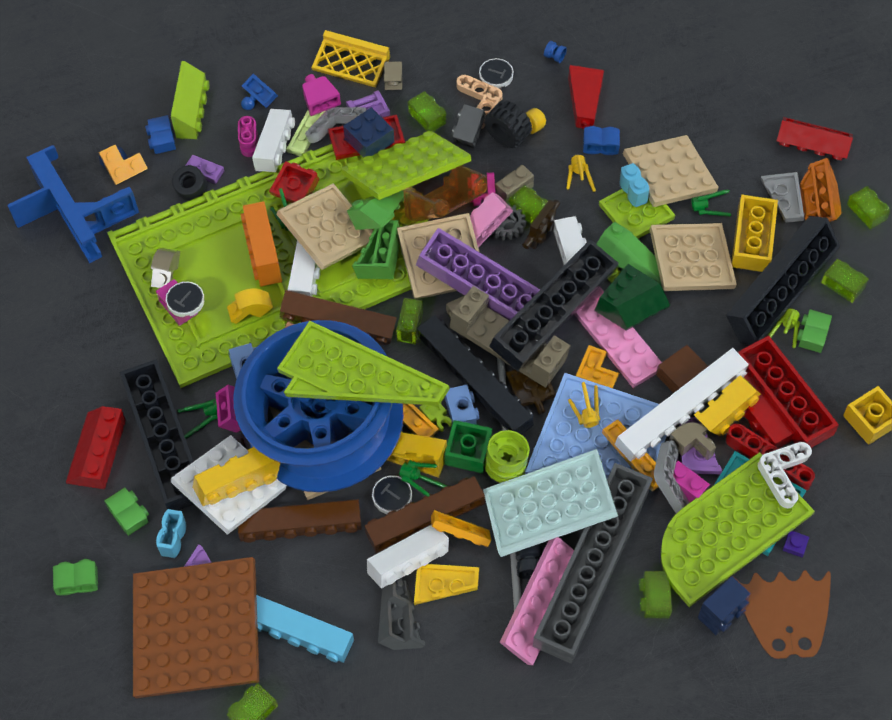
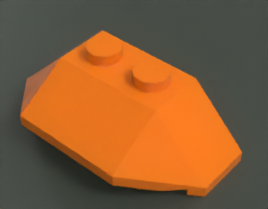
(820, 191)

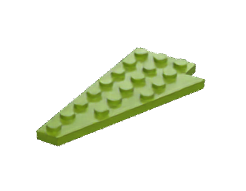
(341, 369)

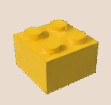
(870, 415)

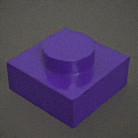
(796, 543)

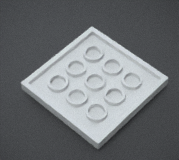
(233, 511)

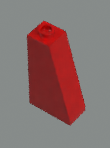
(585, 93)

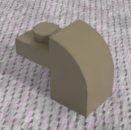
(393, 75)
(163, 265)
(693, 435)

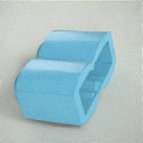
(634, 185)
(169, 536)

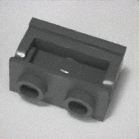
(469, 125)

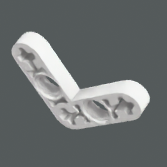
(777, 467)

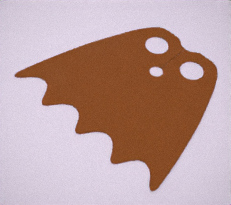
(788, 603)

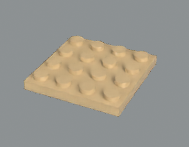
(671, 170)
(324, 226)
(415, 238)
(692, 257)

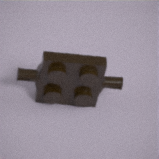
(541, 225)
(529, 391)

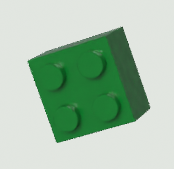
(467, 446)

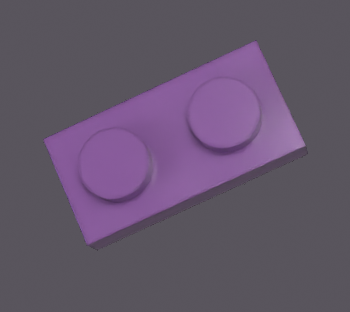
(210, 170)

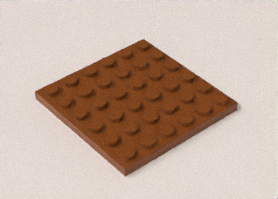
(195, 628)

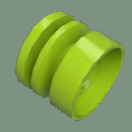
(506, 456)

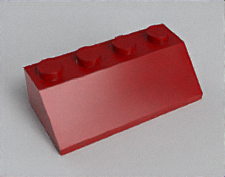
(815, 138)
(97, 448)

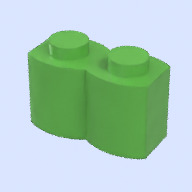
(815, 330)
(127, 511)
(75, 577)

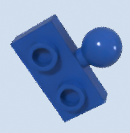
(258, 91)

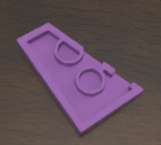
(697, 462)

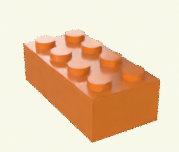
(260, 244)

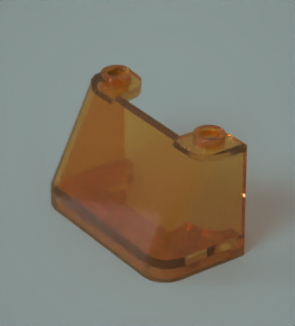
(458, 189)

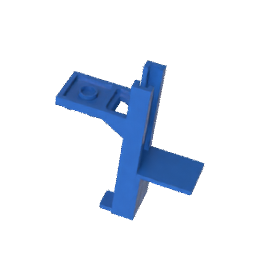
(55, 196)

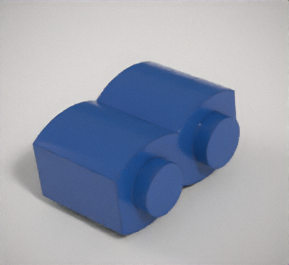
(161, 134)
(601, 140)

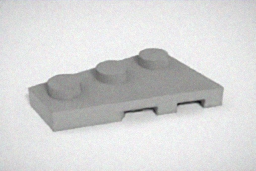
(787, 191)

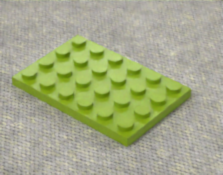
(405, 164)

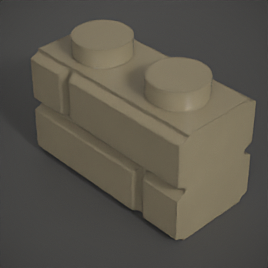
(513, 182)

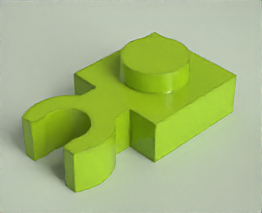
(436, 413)

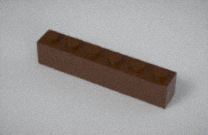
(308, 308)
(416, 516)
(302, 520)

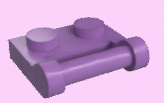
(378, 105)

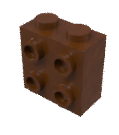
(680, 368)

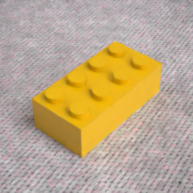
(754, 233)

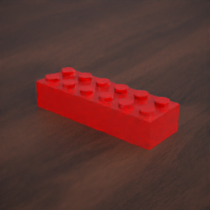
(788, 393)

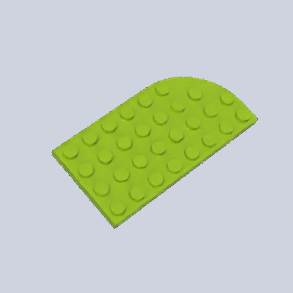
(725, 531)

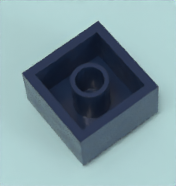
(368, 133)
(724, 606)

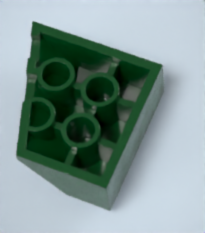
(631, 298)

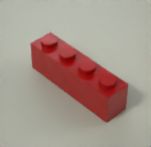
(767, 420)

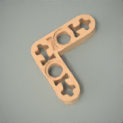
(485, 97)

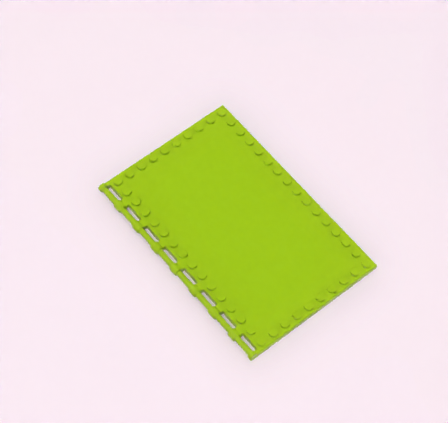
(219, 262)

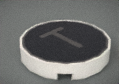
(496, 72)
(185, 299)
(391, 494)

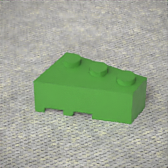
(380, 255)

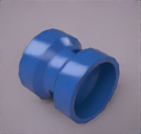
(554, 51)

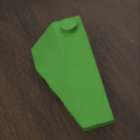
(374, 213)
(627, 249)

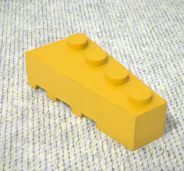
(235, 477)

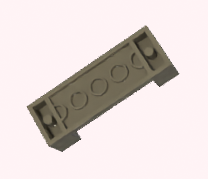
(481, 324)

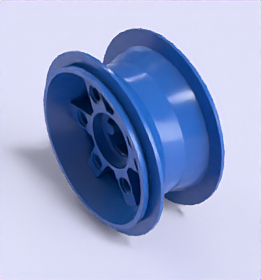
(336, 458)

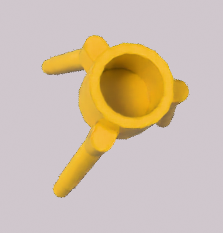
(579, 165)
(590, 416)

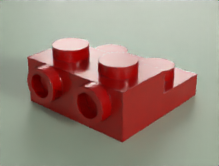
(295, 182)

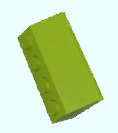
(189, 102)

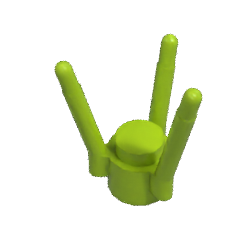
(789, 321)

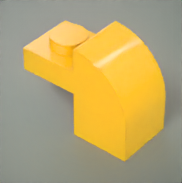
(248, 302)

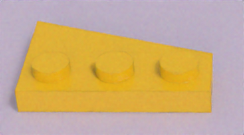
(443, 581)

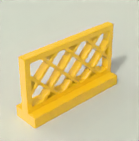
(355, 47)

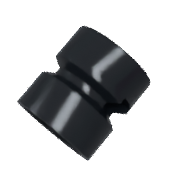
(528, 560)

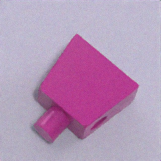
(320, 94)

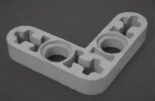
(329, 119)
(664, 476)

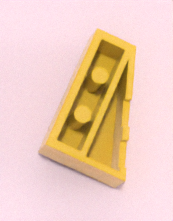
(728, 406)
(421, 450)

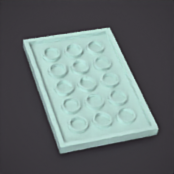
(549, 503)

